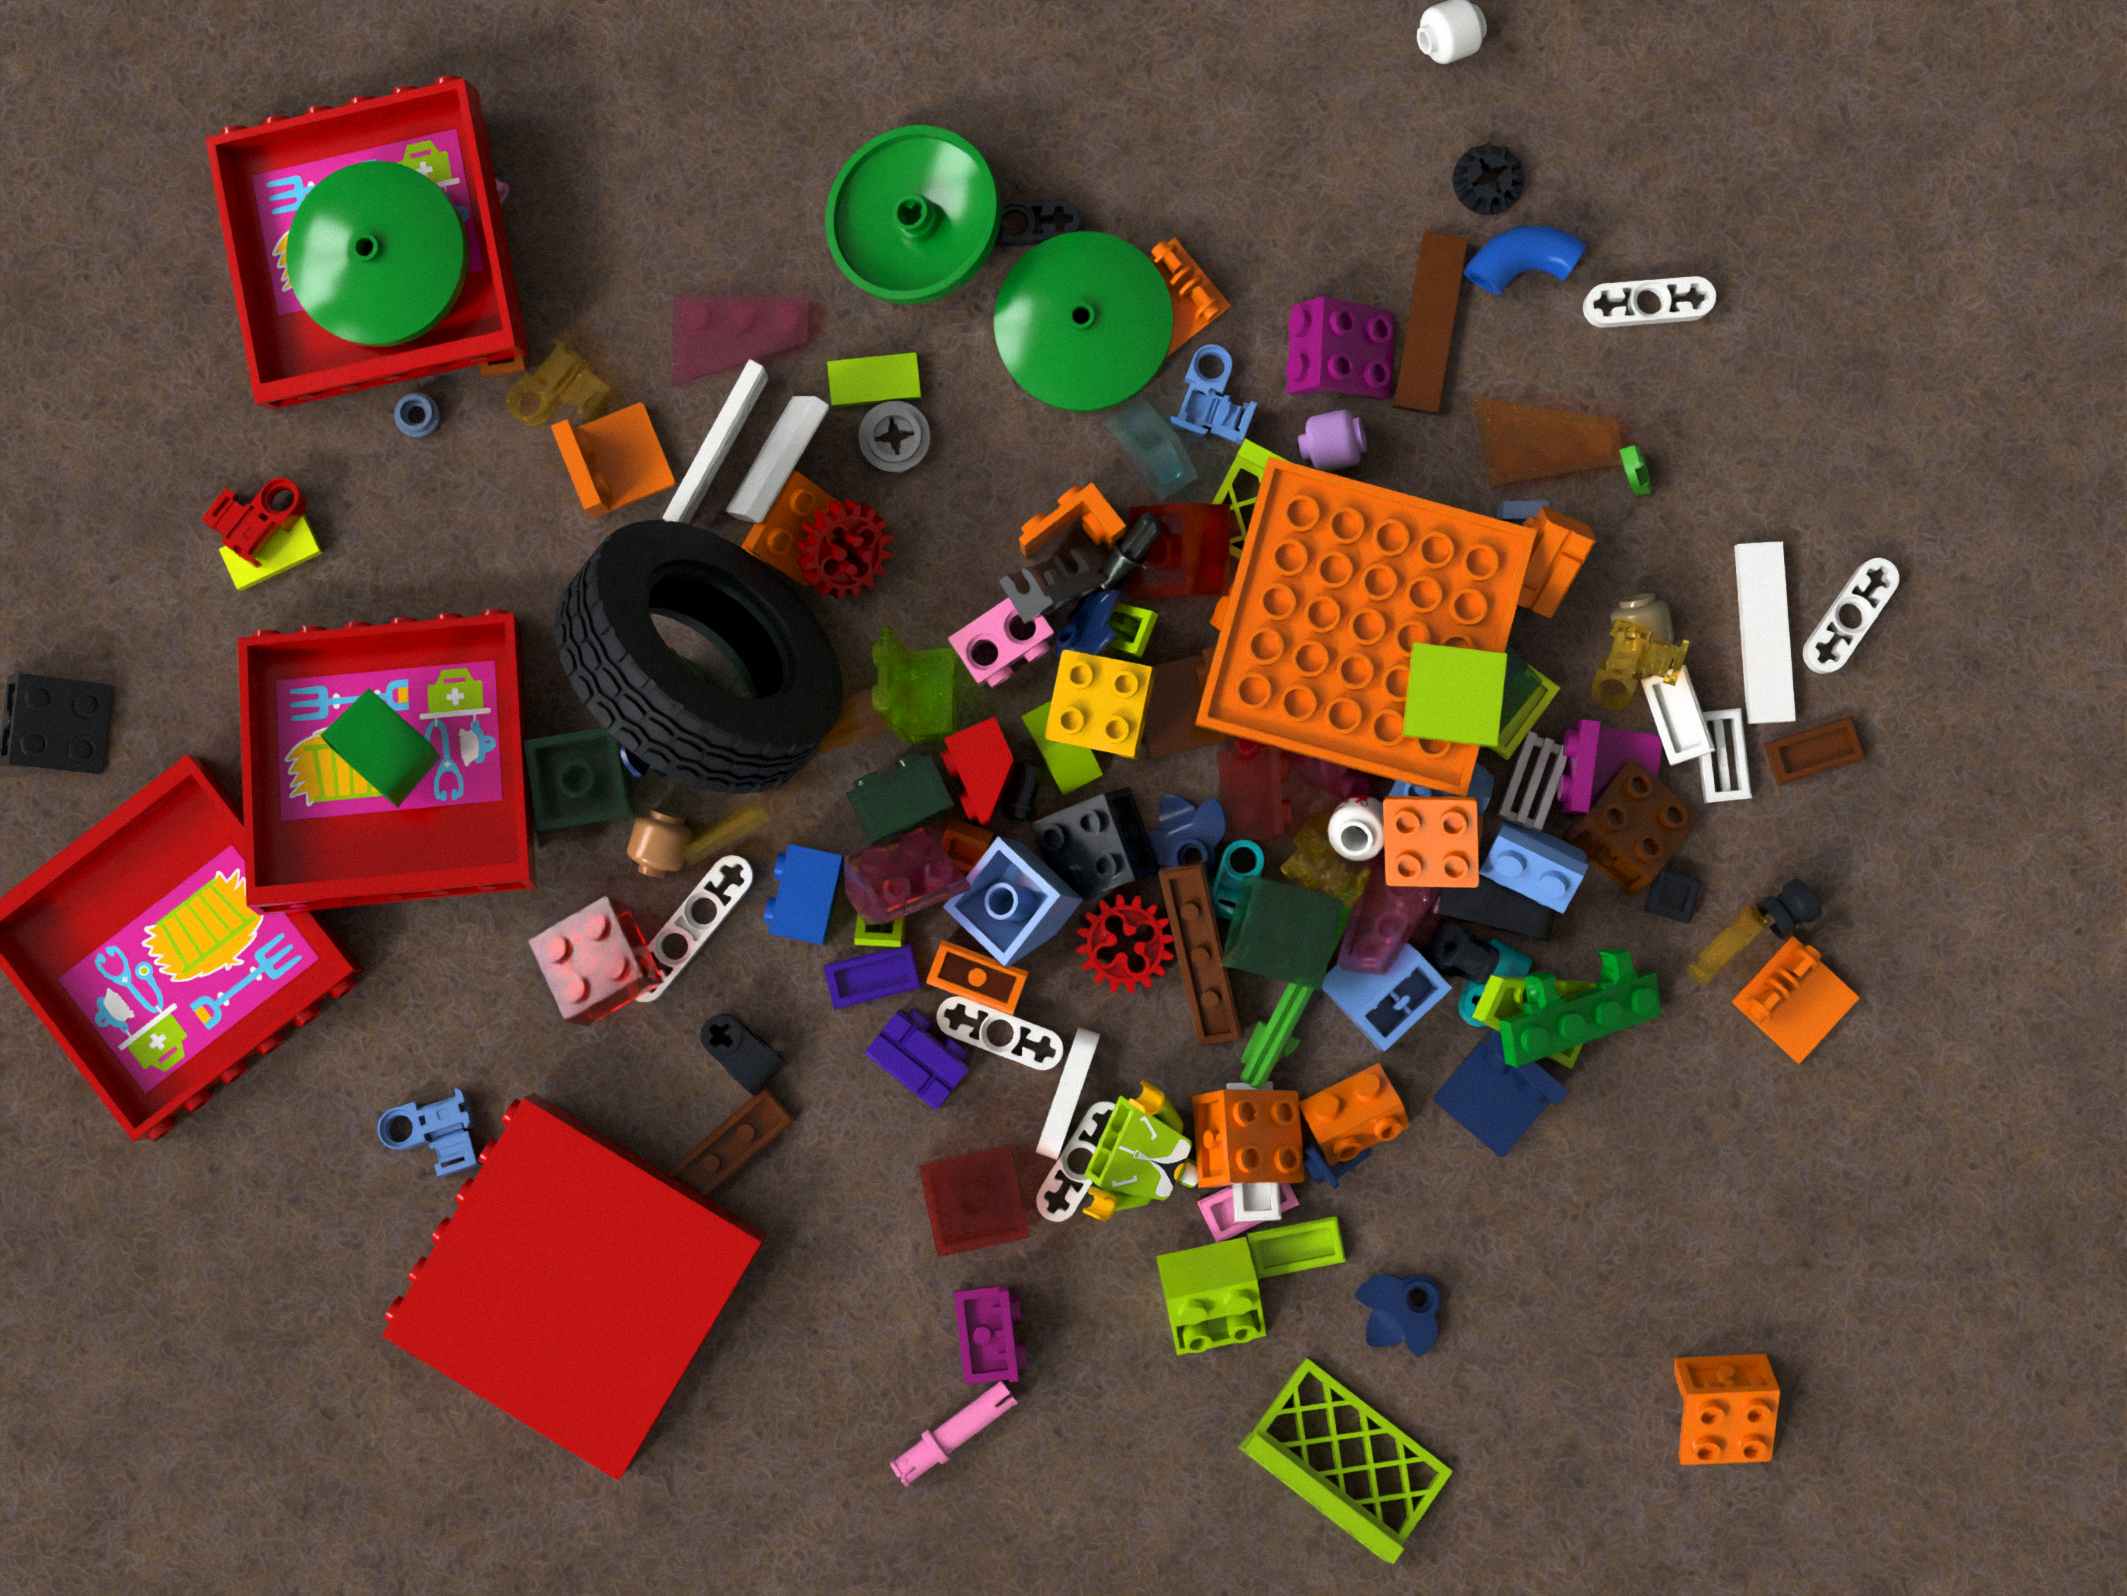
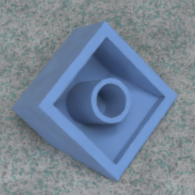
(1013, 901)

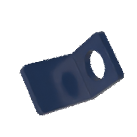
(1322, 1171)

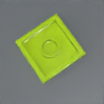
(1454, 695)

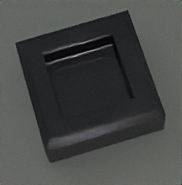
(1673, 896)

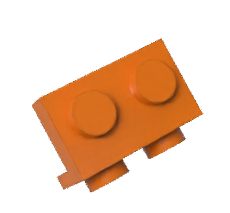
(1354, 1114)

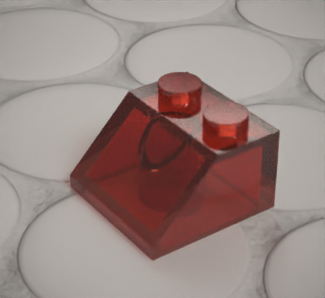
(1188, 555)

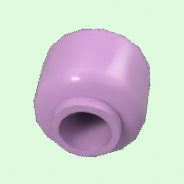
(1333, 441)

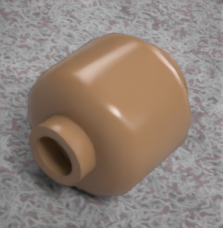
(659, 842)

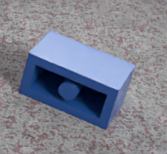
(804, 894)

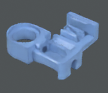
(1210, 408)
(445, 1126)

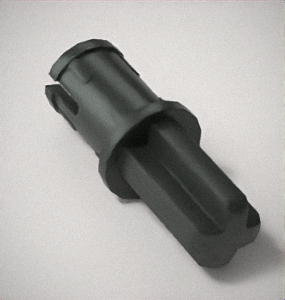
(1130, 551)

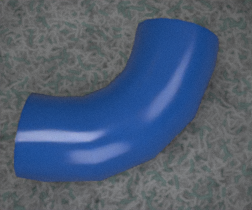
(1523, 250)

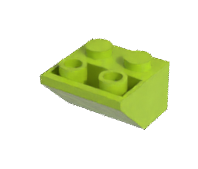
(1211, 1296)

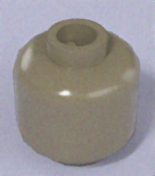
(1647, 612)

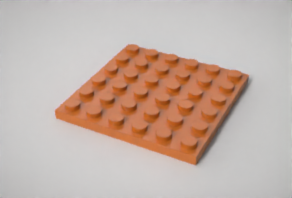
(1328, 615)

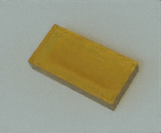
(726, 831)

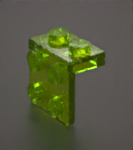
(915, 689)

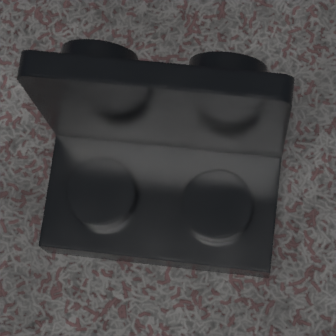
(55, 723)
(1097, 843)

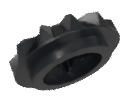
(1484, 198)

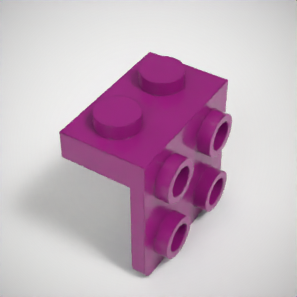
(1340, 348)
(1595, 759)

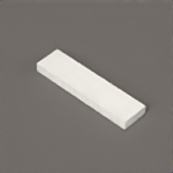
(717, 444)
(1765, 633)

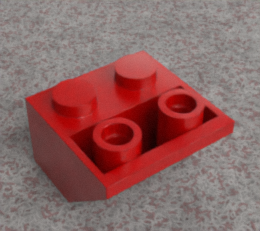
(984, 765)

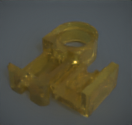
(564, 379)
(1632, 656)
(1315, 864)
(1726, 945)

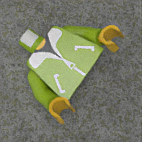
(1139, 1155)

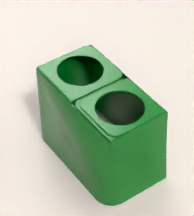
(381, 747)

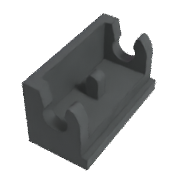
(1051, 585)

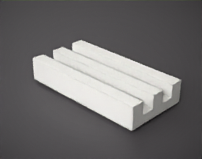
(1546, 747)
(1705, 761)

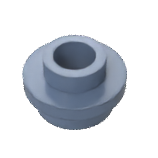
(407, 405)

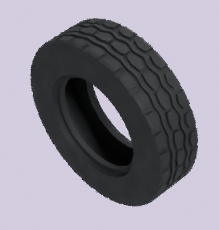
(656, 700)

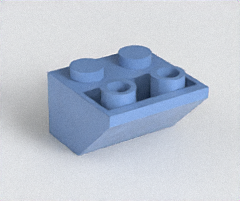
(1387, 1003)

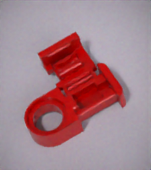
(253, 528)

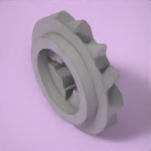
(877, 424)

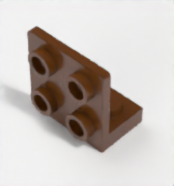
(1175, 707)
(1632, 828)

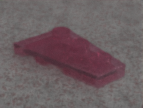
(730, 330)
(1382, 921)

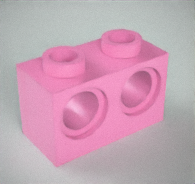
(995, 629)

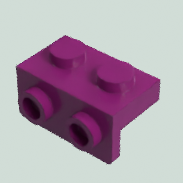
(988, 1334)

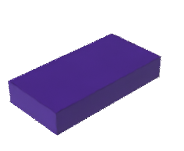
(872, 976)

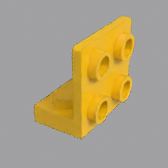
(1100, 703)

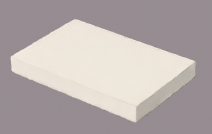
(777, 458)

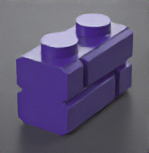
(919, 1058)

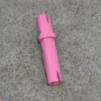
(953, 1433)

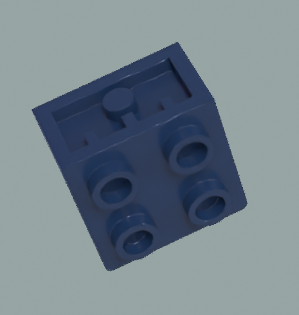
(1497, 1098)

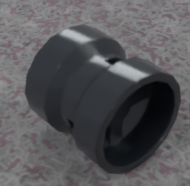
(1792, 907)

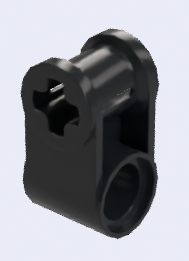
(1460, 953)
(747, 1058)

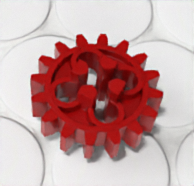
(847, 524)
(1151, 951)

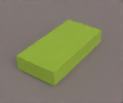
(874, 380)
(1296, 1247)

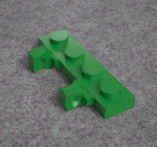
(1559, 1023)

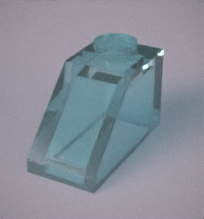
(1152, 448)

